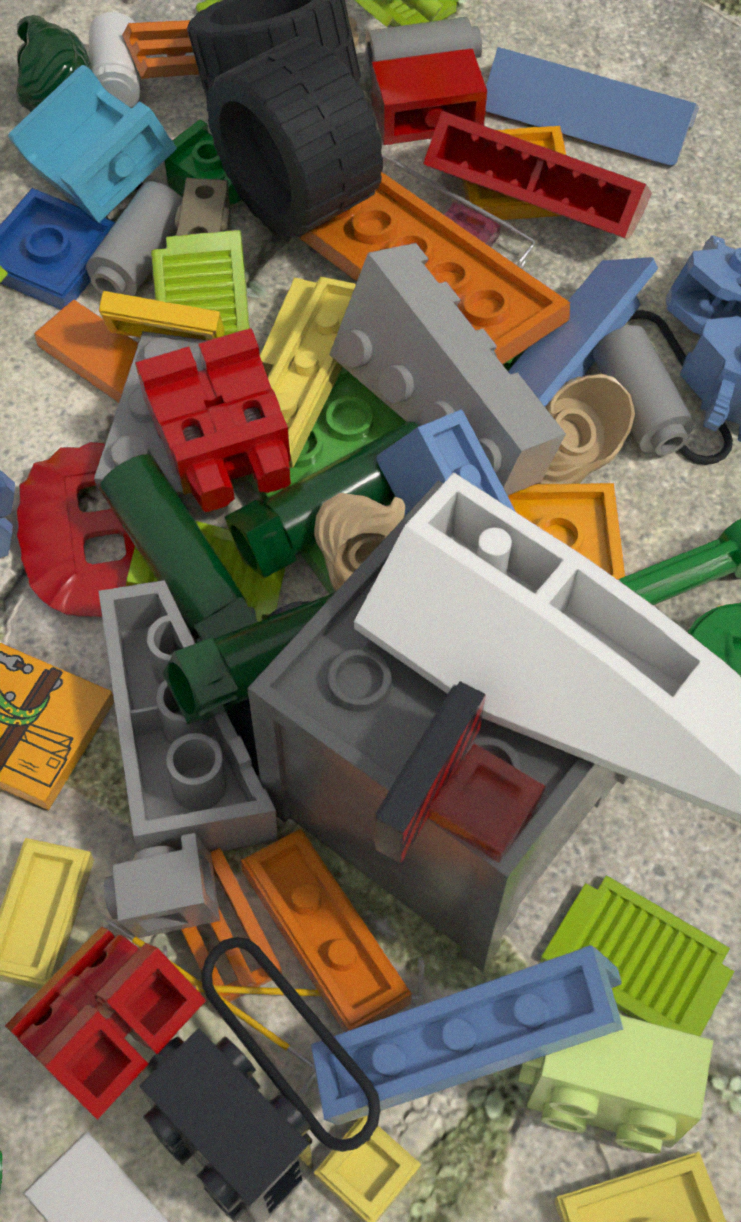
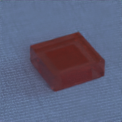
(486, 802)

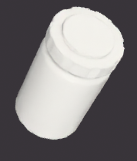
(111, 57)

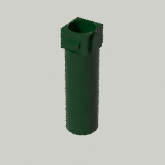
(284, 524)
(175, 548)
(218, 671)

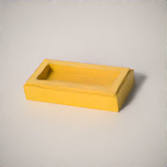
(133, 315)

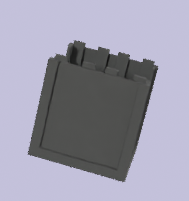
(337, 729)

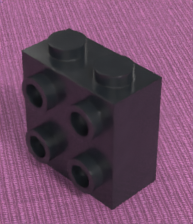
(213, 1110)

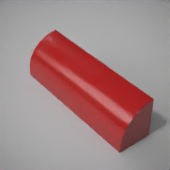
(537, 175)

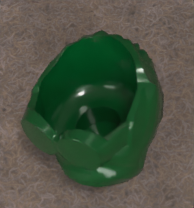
(45, 59)

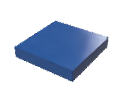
(48, 248)

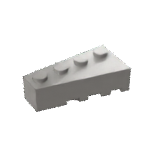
(429, 361)
(175, 772)

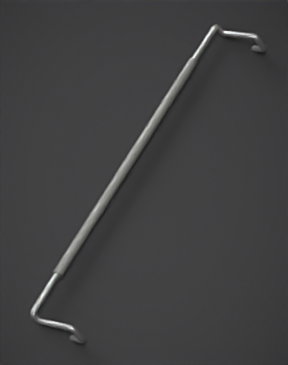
(466, 203)

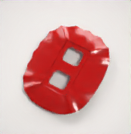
(55, 532)

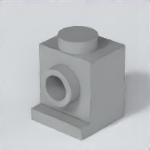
(164, 889)

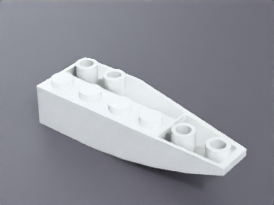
(557, 648)

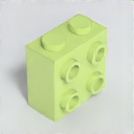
(632, 1082)

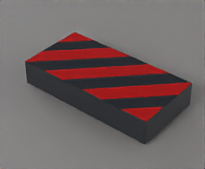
(428, 771)

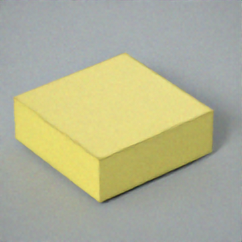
(370, 1175)

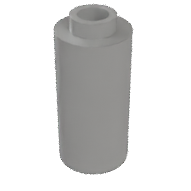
(422, 40)
(125, 253)
(661, 415)

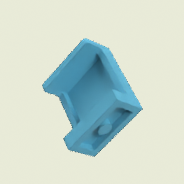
(91, 143)

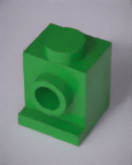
(195, 159)

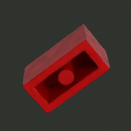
(416, 89)

